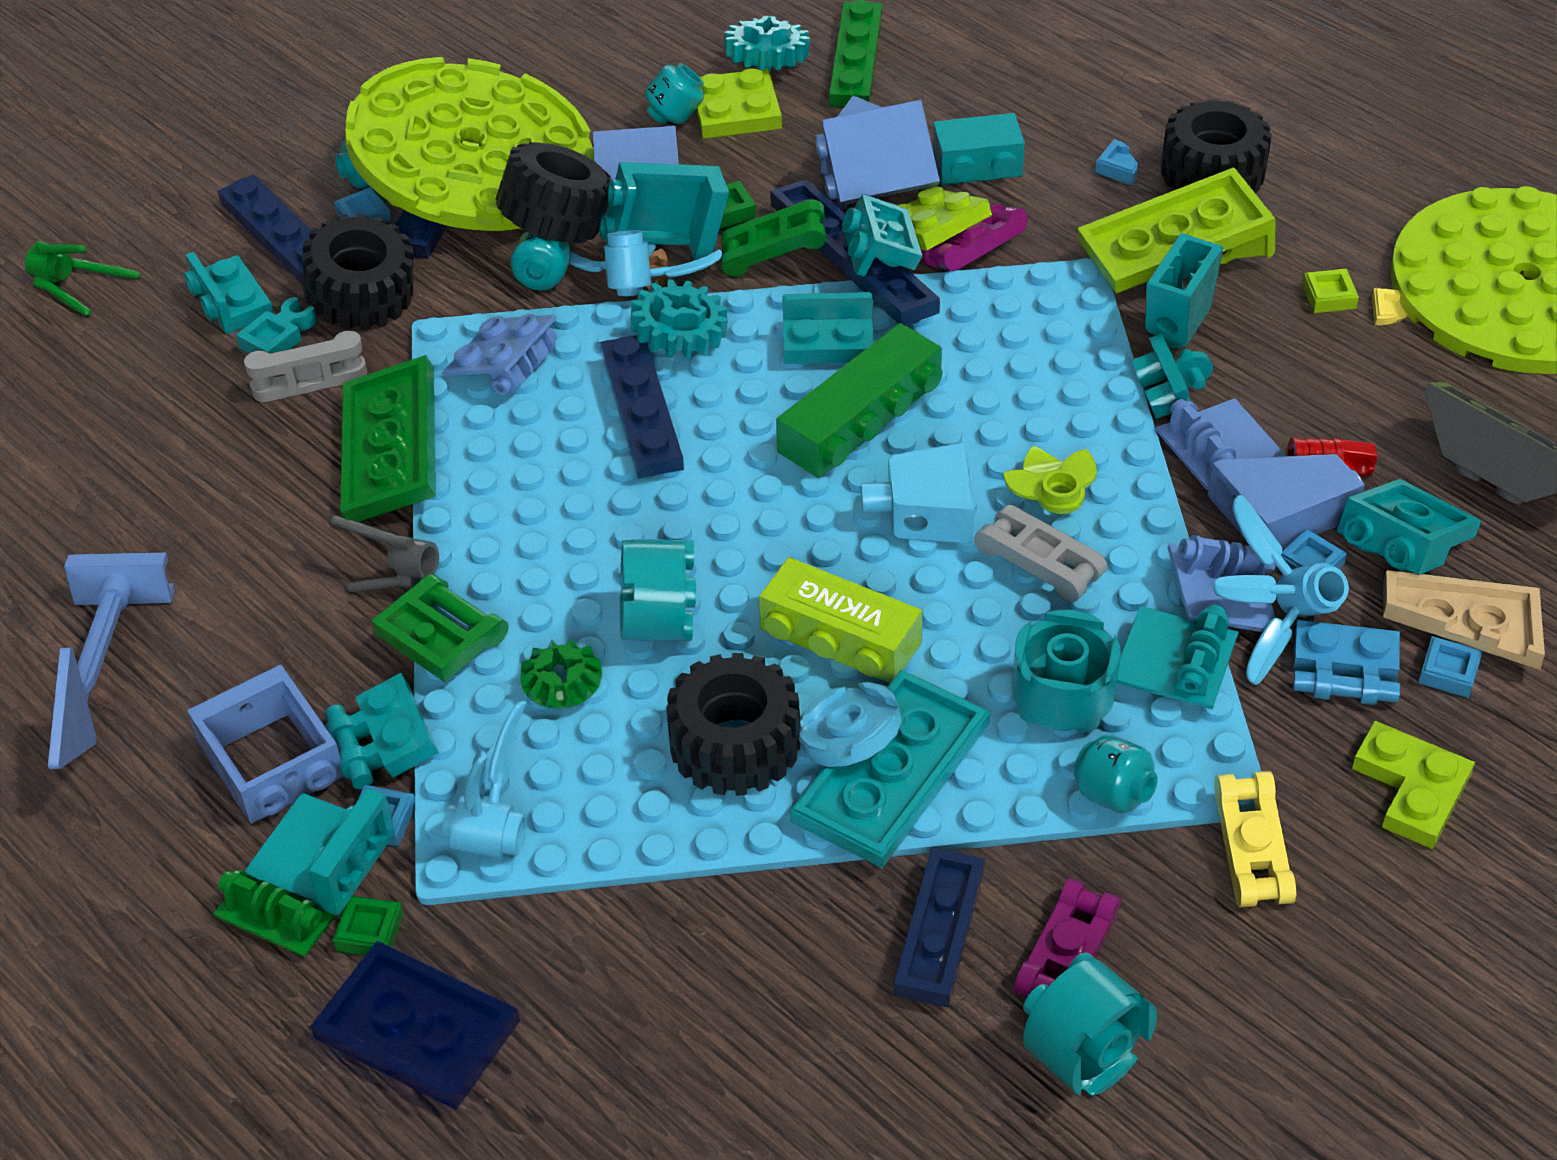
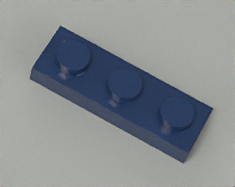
(939, 927)

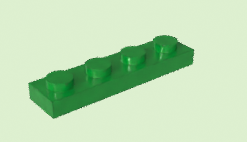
(855, 52)

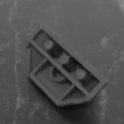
(1492, 445)

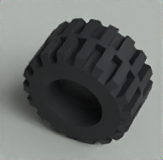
(1212, 139)
(553, 192)
(357, 271)
(738, 755)

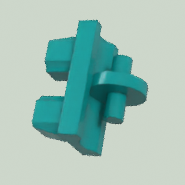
(1189, 370)

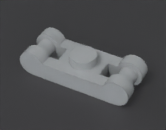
(305, 367)
(1041, 551)

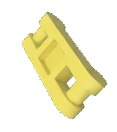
(1254, 839)

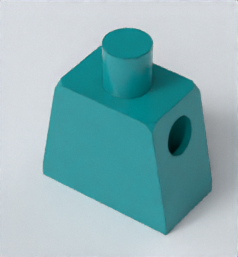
(1169, 305)

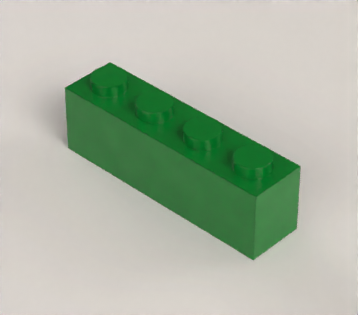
(859, 400)

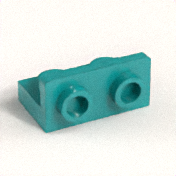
(882, 232)
(226, 292)
(826, 326)

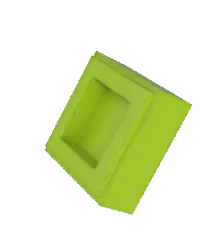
(1330, 290)

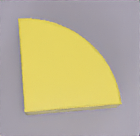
(1387, 306)

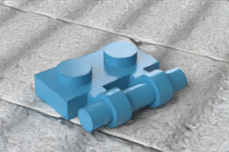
(1346, 662)

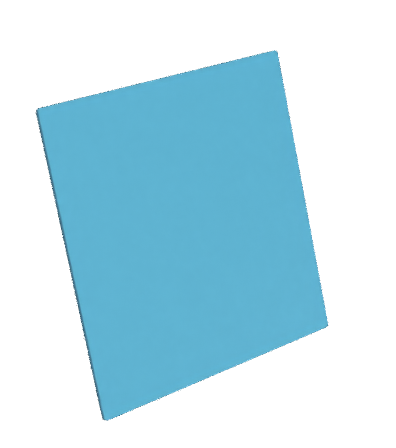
(546, 491)

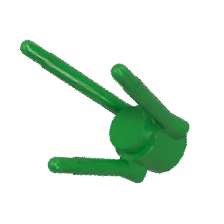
(51, 264)

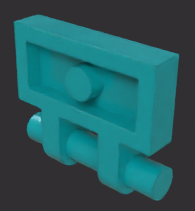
(396, 728)

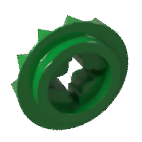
(546, 688)

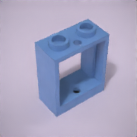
(267, 700)

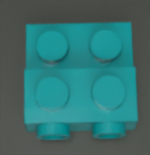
(1405, 526)

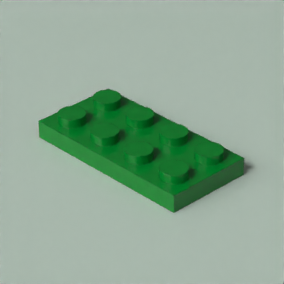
(388, 440)

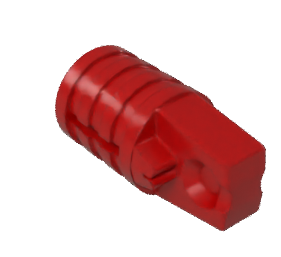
(1355, 454)

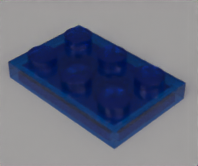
(416, 1024)

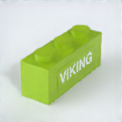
(840, 620)

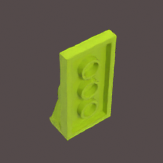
(1215, 209)

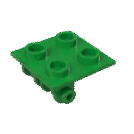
(271, 913)

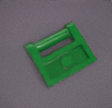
(430, 636)

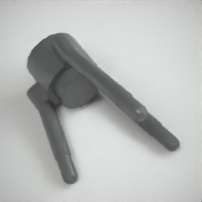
(407, 556)

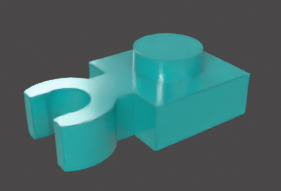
(279, 331)

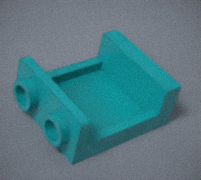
(667, 204)

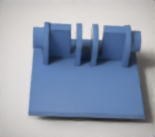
(506, 350)
(1213, 435)
(1203, 560)

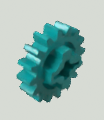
(766, 43)
(679, 319)

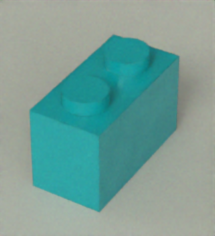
(978, 148)

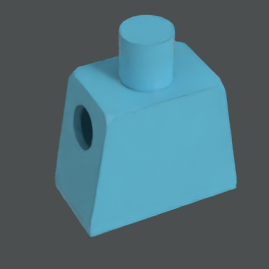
(926, 495)

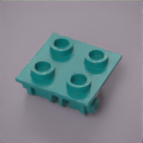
(1178, 655)

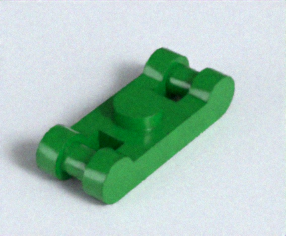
(773, 236)

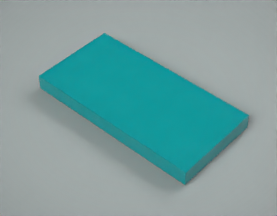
(880, 799)

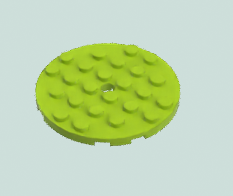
(411, 126)
(1464, 280)

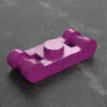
(977, 239)
(1067, 937)

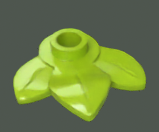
(1053, 483)

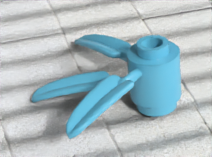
(629, 263)
(1299, 591)
(482, 824)

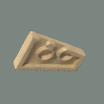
(1470, 612)

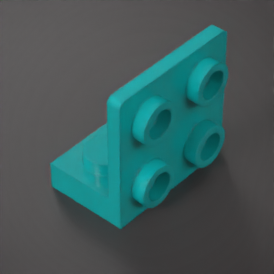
(324, 849)

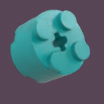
(657, 589)
(1065, 671)
(1087, 1025)

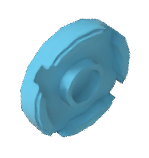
(849, 724)

